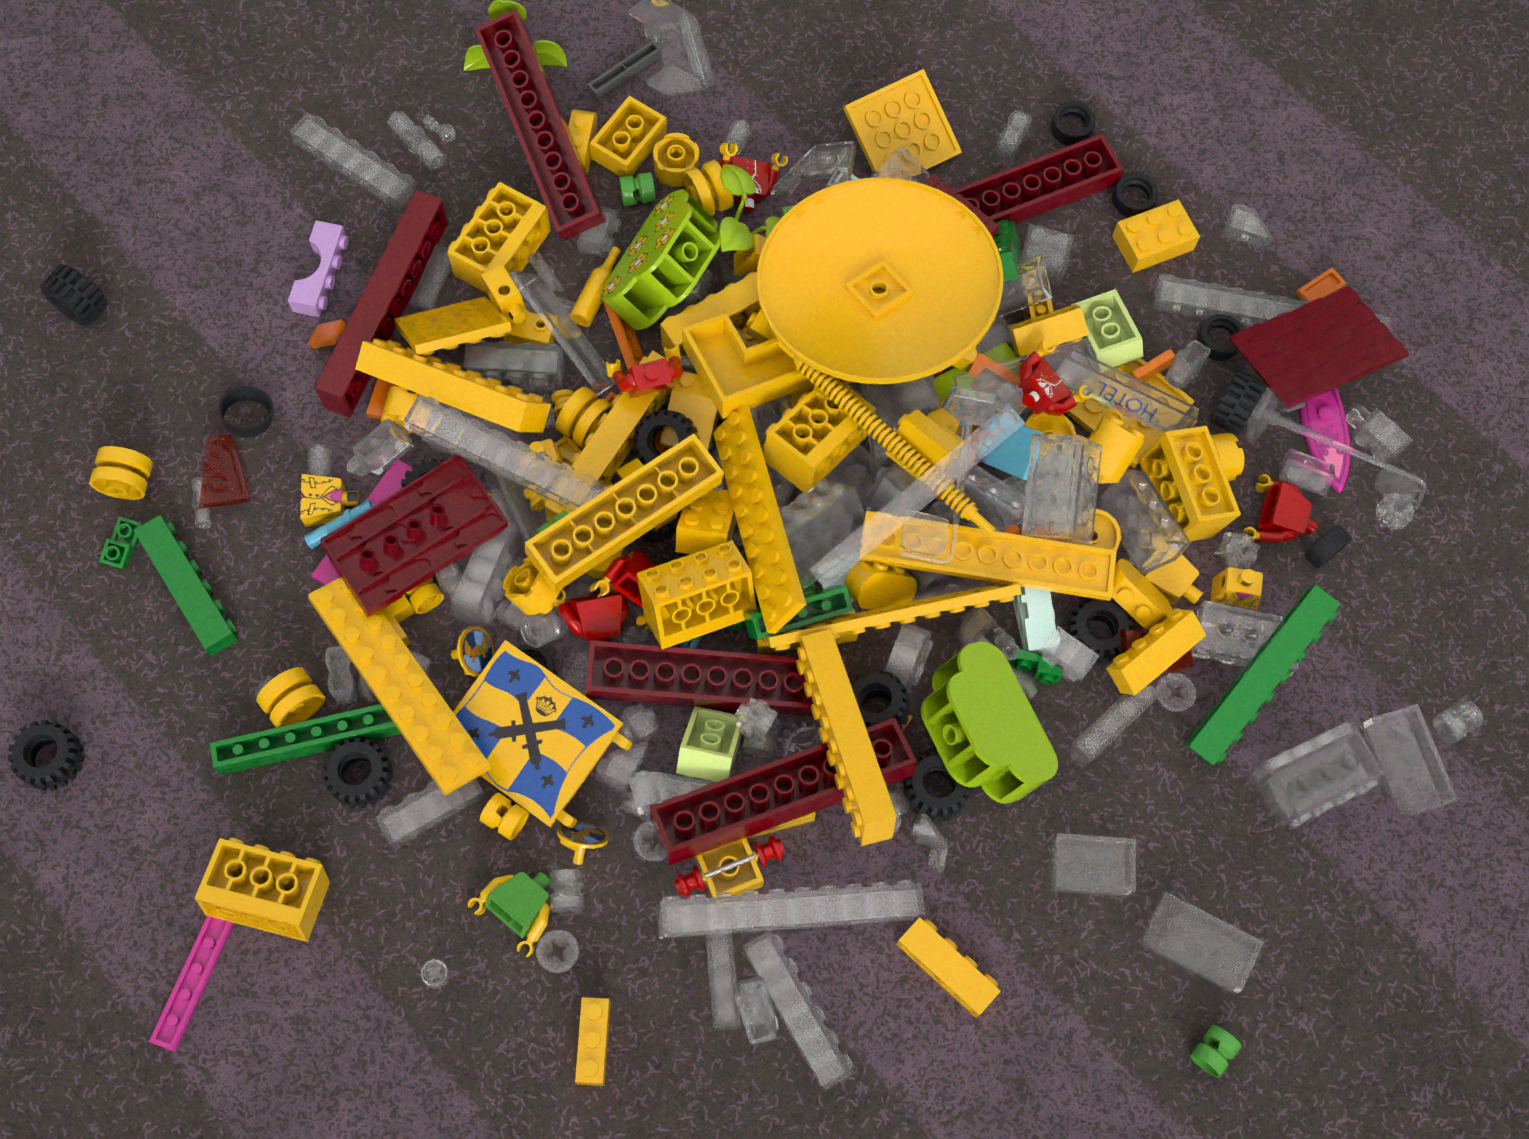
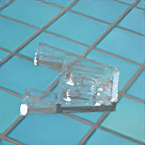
(822, 161)

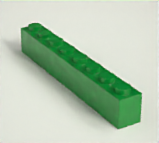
(1263, 674)
(300, 739)

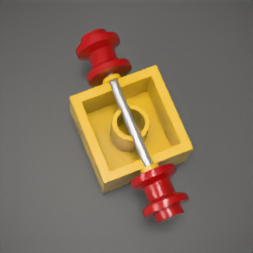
(730, 868)

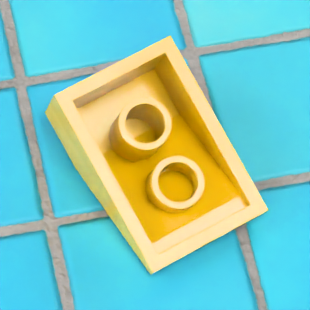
(694, 402)

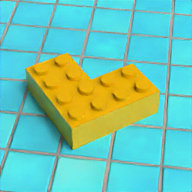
(735, 372)

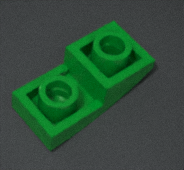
(122, 544)
(1043, 671)

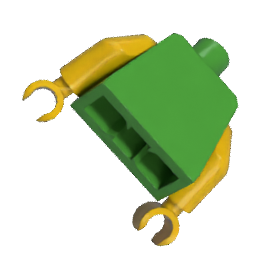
(518, 903)

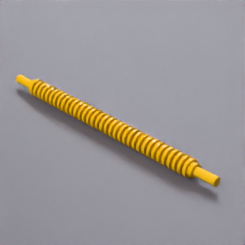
(885, 435)

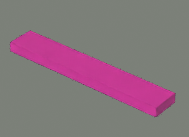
(385, 488)
(191, 983)

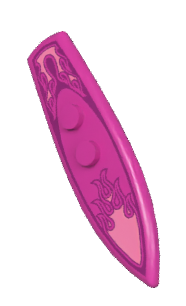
(1327, 417)

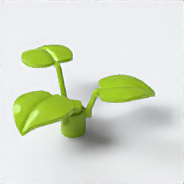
(548, 51)
(734, 234)

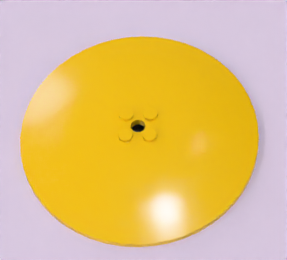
(888, 235)

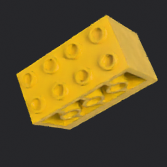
(501, 232)
(812, 439)
(1191, 481)
(696, 594)
(263, 889)

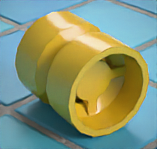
(425, 597)
(512, 820)

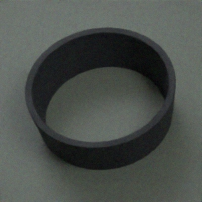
(241, 394)

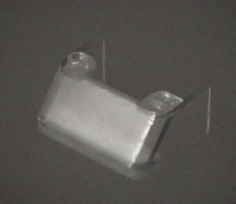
(682, 47)

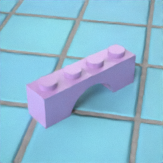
(310, 294)

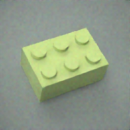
(1111, 329)
(709, 745)

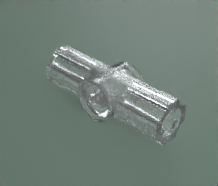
(409, 132)

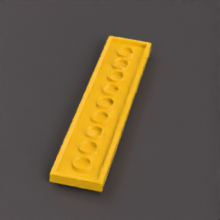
(759, 520)
(1013, 559)
(902, 612)
(401, 688)

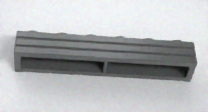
(624, 70)

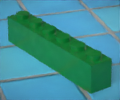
(185, 584)

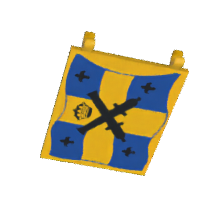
(535, 733)

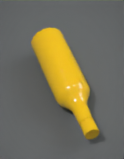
(589, 298)

